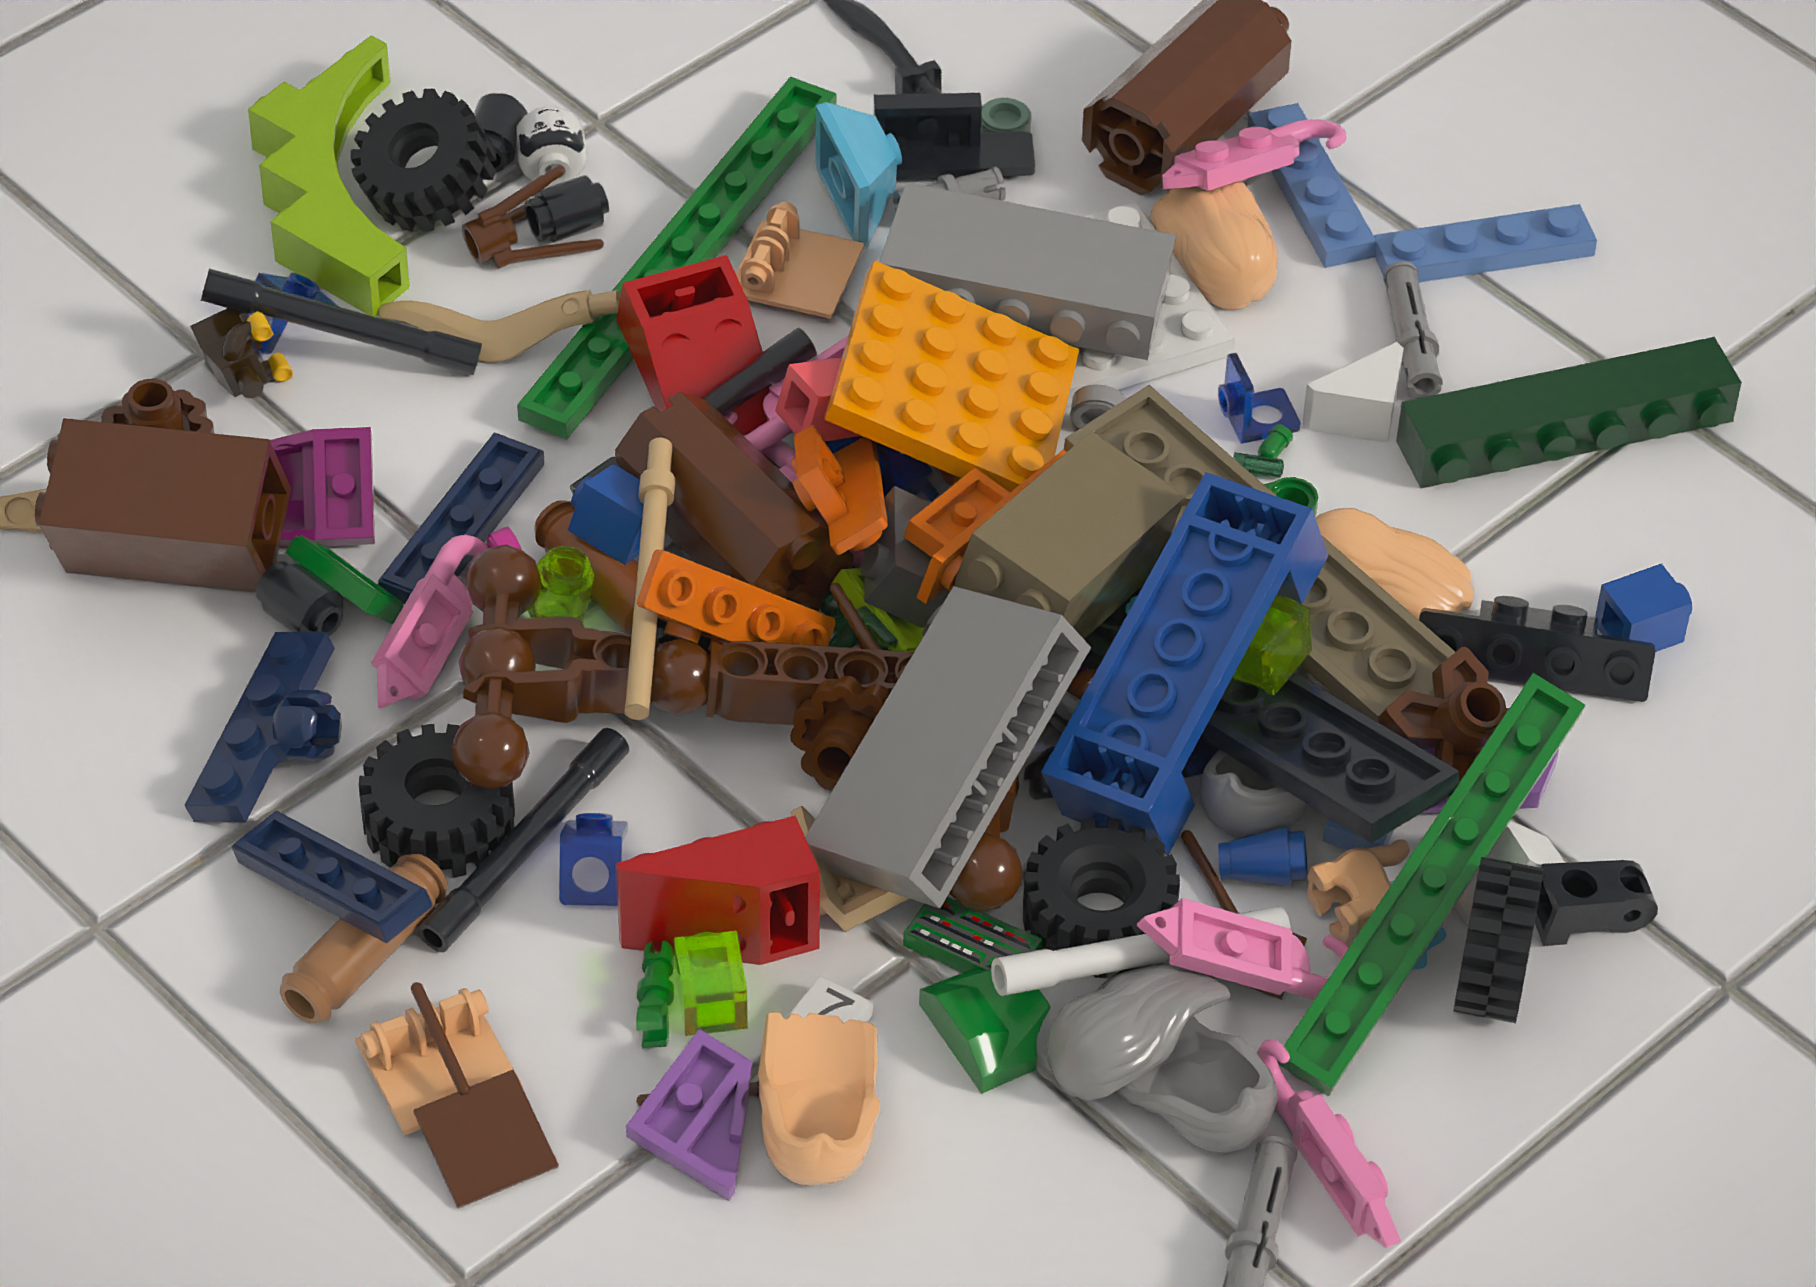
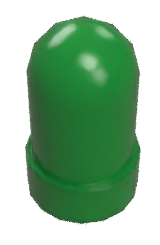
(1277, 439)

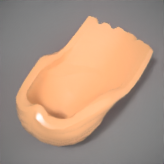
(1220, 242)
(1402, 562)
(818, 1095)

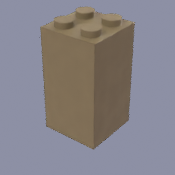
(1075, 536)

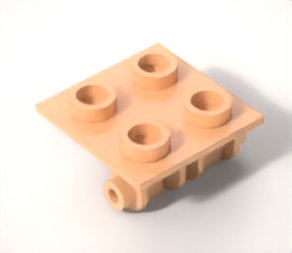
(796, 265)
(410, 1065)

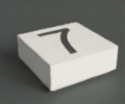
(832, 999)

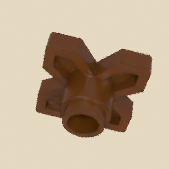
(1457, 716)

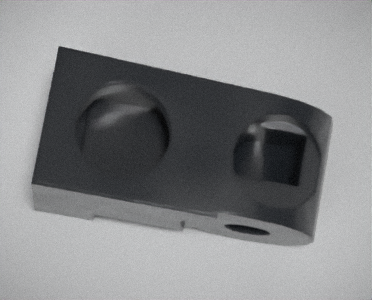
(1592, 899)

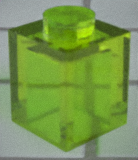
(1277, 646)
(711, 982)

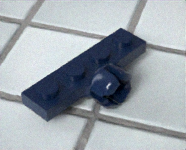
(272, 722)

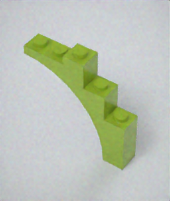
(317, 222)

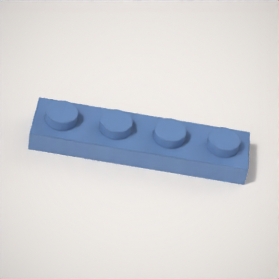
(1319, 196)
(1490, 243)

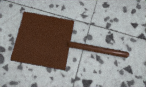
(483, 1132)

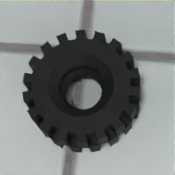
(438, 185)
(444, 833)
(1095, 863)
(1498, 940)

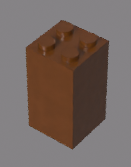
(163, 504)

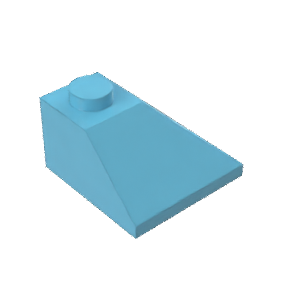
(856, 166)

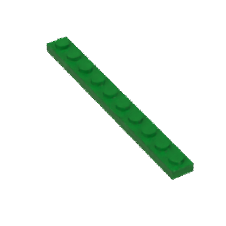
(693, 235)

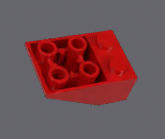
(692, 334)
(739, 881)

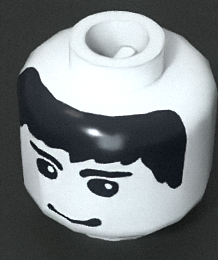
(548, 140)

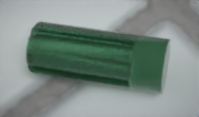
(1260, 465)
(880, 629)

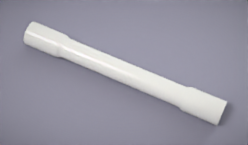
(1048, 967)

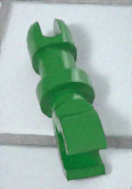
(655, 994)

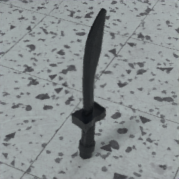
(909, 76)

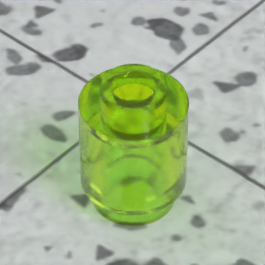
(565, 584)

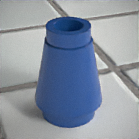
(1265, 858)

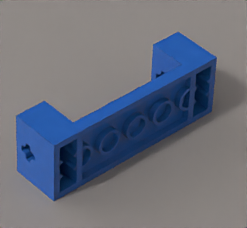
(1178, 655)

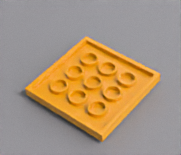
(950, 380)

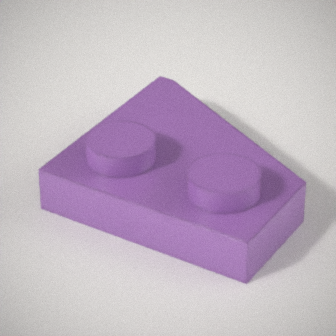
(698, 1113)

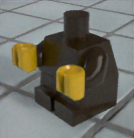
(231, 348)

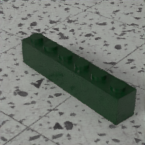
(1567, 412)

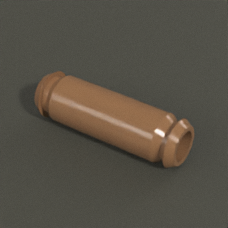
(349, 956)

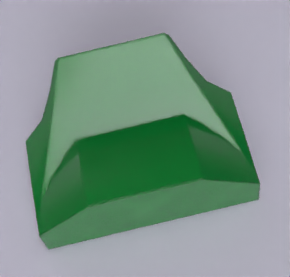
(984, 1030)

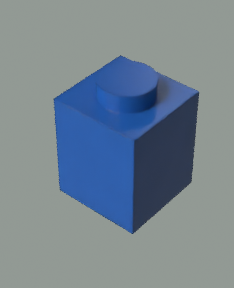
(609, 513)
(1645, 608)

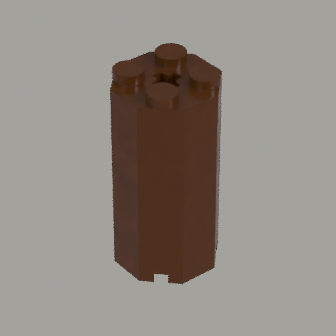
(1187, 89)
(734, 504)

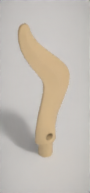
(512, 334)

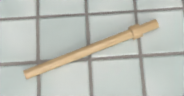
(655, 494)

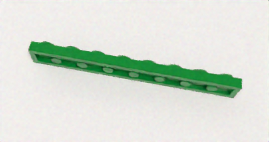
(1430, 884)

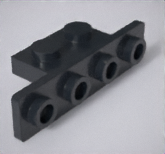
(944, 136)
(1553, 644)

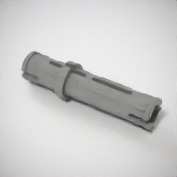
(1413, 330)
(1253, 1245)

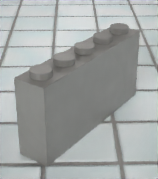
(1041, 267)
(947, 745)

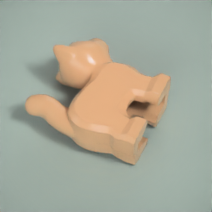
(1356, 883)

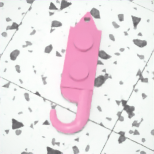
(1247, 155)
(1236, 948)

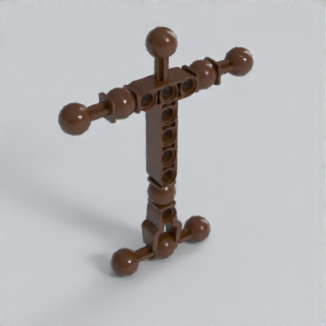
(734, 681)

